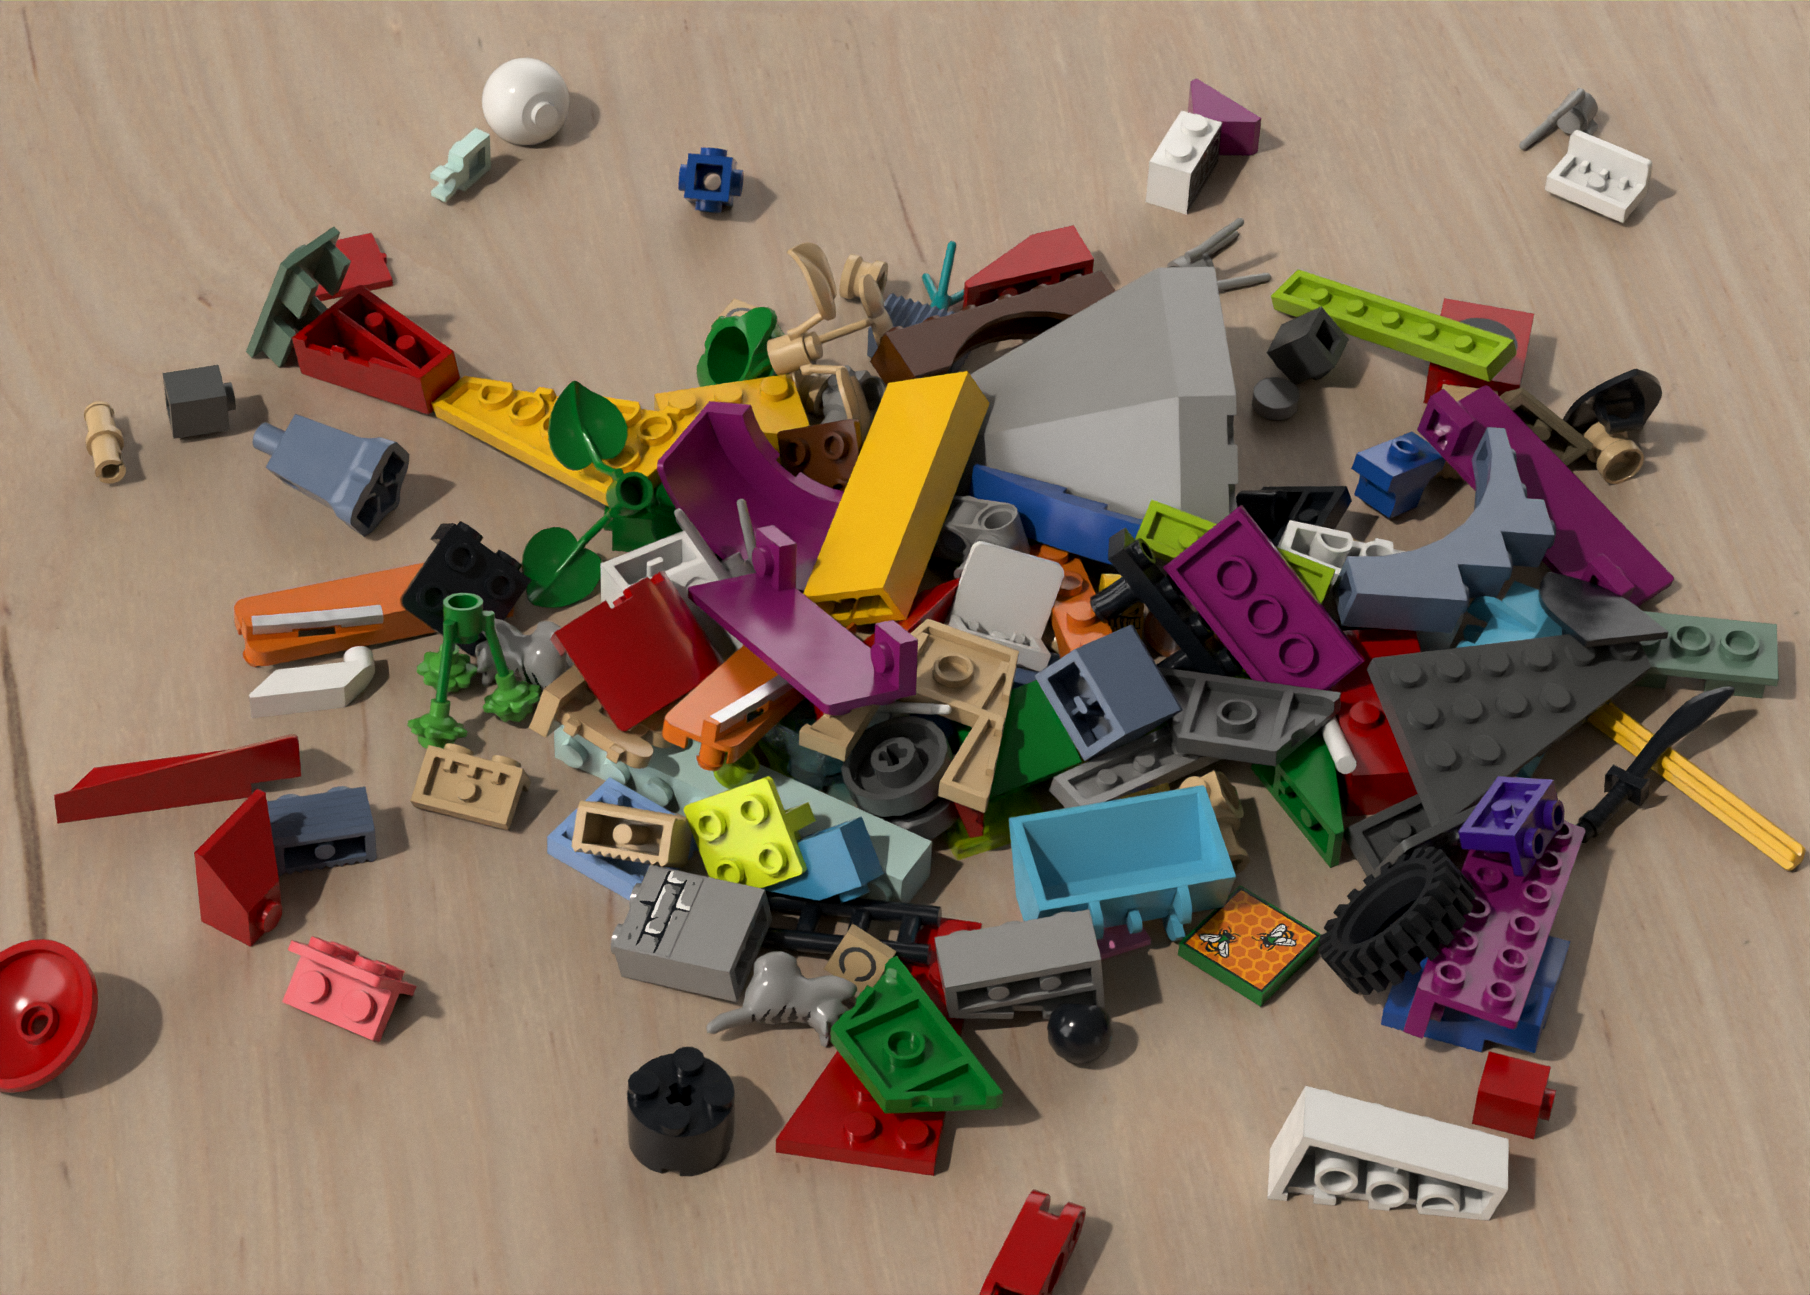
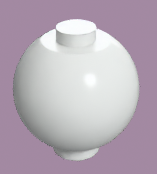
(525, 101)

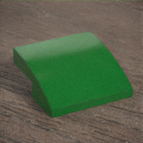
(1031, 745)

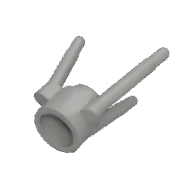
(1573, 114)
(1201, 254)
(733, 565)

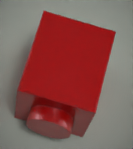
(1513, 1095)

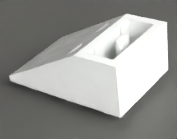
(684, 568)

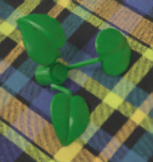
(580, 432)

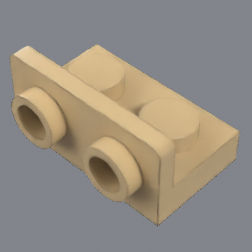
(470, 786)

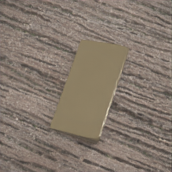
(1549, 427)

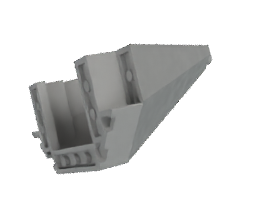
(1121, 403)

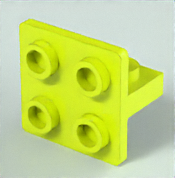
(749, 834)

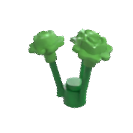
(451, 671)

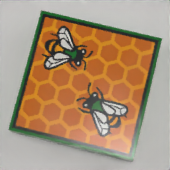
(1250, 945)

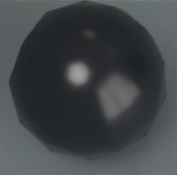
(1079, 1032)

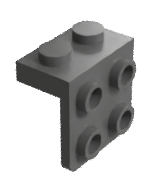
(1400, 831)

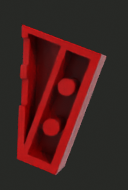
(376, 352)

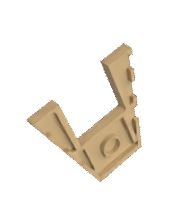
(953, 671)

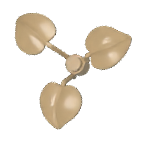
(801, 349)

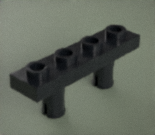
(1147, 584)

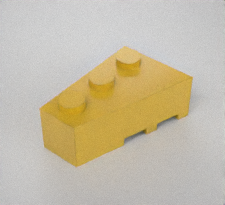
(772, 400)

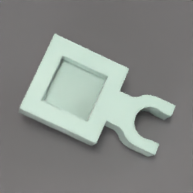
(466, 164)

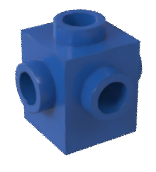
(698, 168)

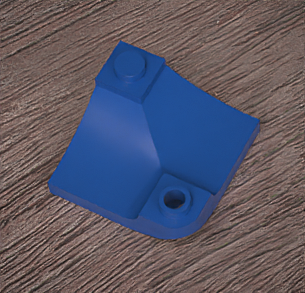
(1472, 1032)

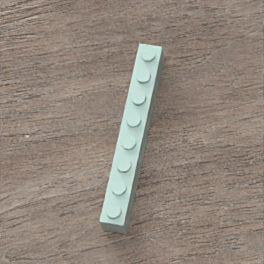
(677, 780)

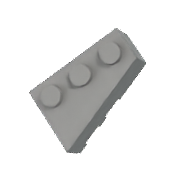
(1021, 967)

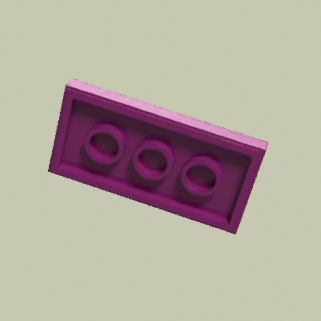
(1262, 607)

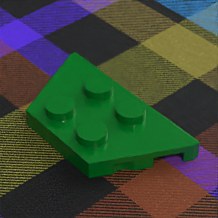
(910, 1051)

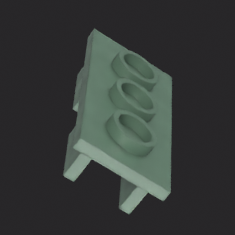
(293, 298)
(1713, 650)

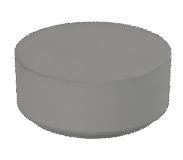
(1275, 398)

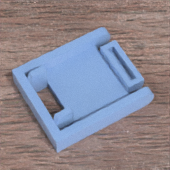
(612, 873)

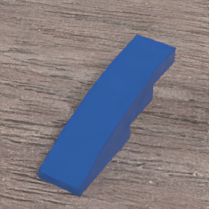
(1052, 514)

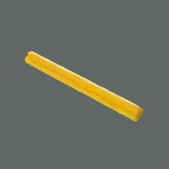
(1702, 789)

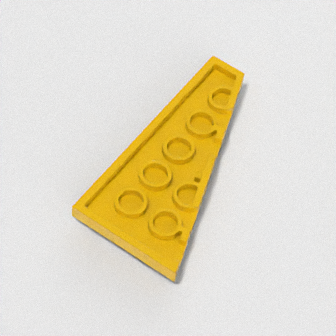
(519, 426)

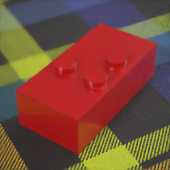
(1380, 770)

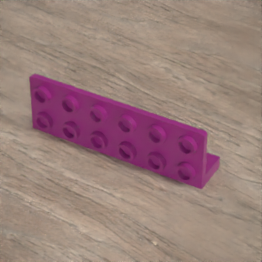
(1588, 536)
(805, 641)
(1503, 939)

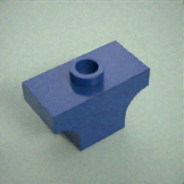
(1396, 473)

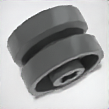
(898, 775)

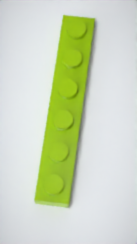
(1397, 325)

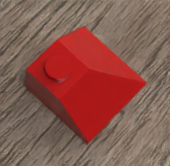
(240, 874)

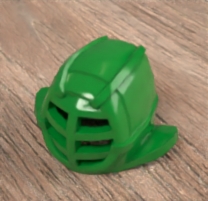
(738, 348)

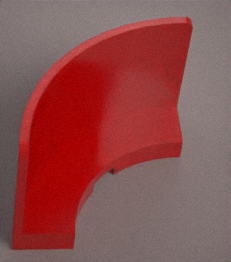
(639, 650)

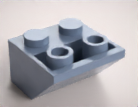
(1108, 693)

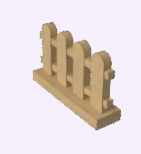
(574, 705)

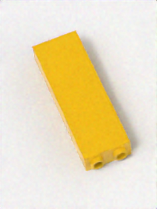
(897, 499)

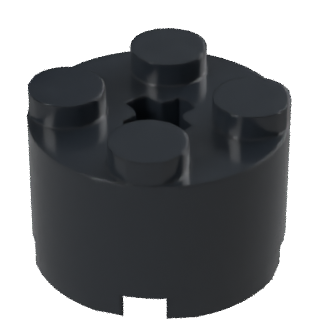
(680, 1113)

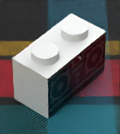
(1183, 162)

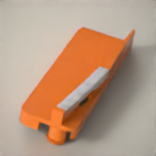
(358, 607)
(719, 707)

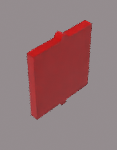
(366, 266)

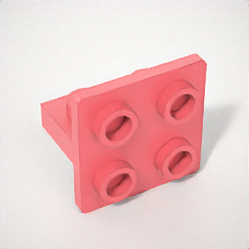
(345, 987)

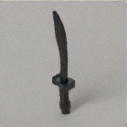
(1631, 784)

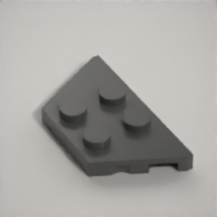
(1244, 716)

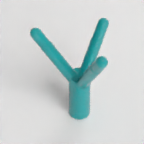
(941, 298)

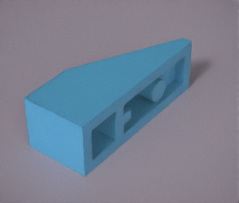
(836, 861)

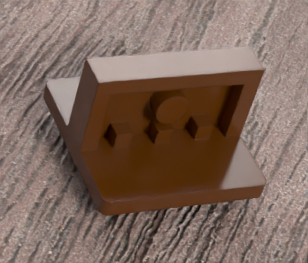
(822, 451)

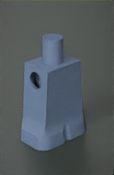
(337, 469)

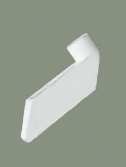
(314, 686)

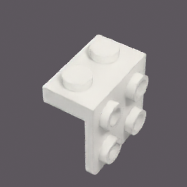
(1007, 600)

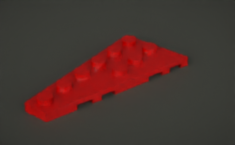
(846, 1123)

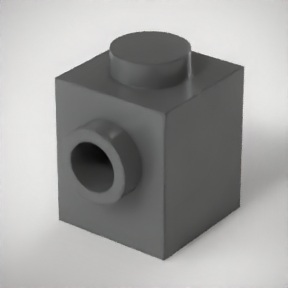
(1308, 346)
(198, 401)

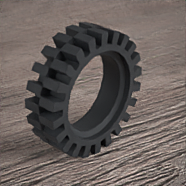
(1427, 897)

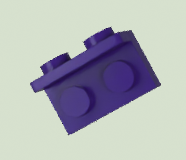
(1516, 819)

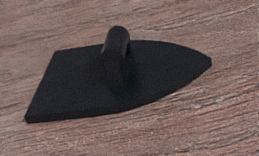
(1618, 403)
(1595, 613)

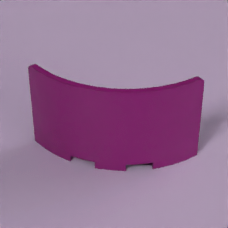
(729, 459)

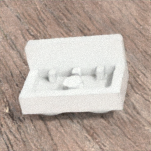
(1601, 176)

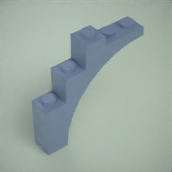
(1434, 583)

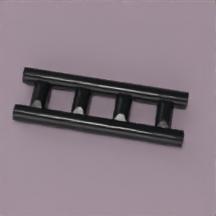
(861, 912)

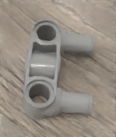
(975, 521)

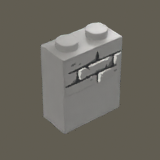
(692, 932)

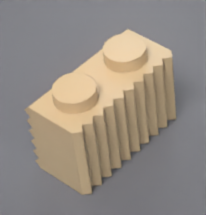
(632, 834)

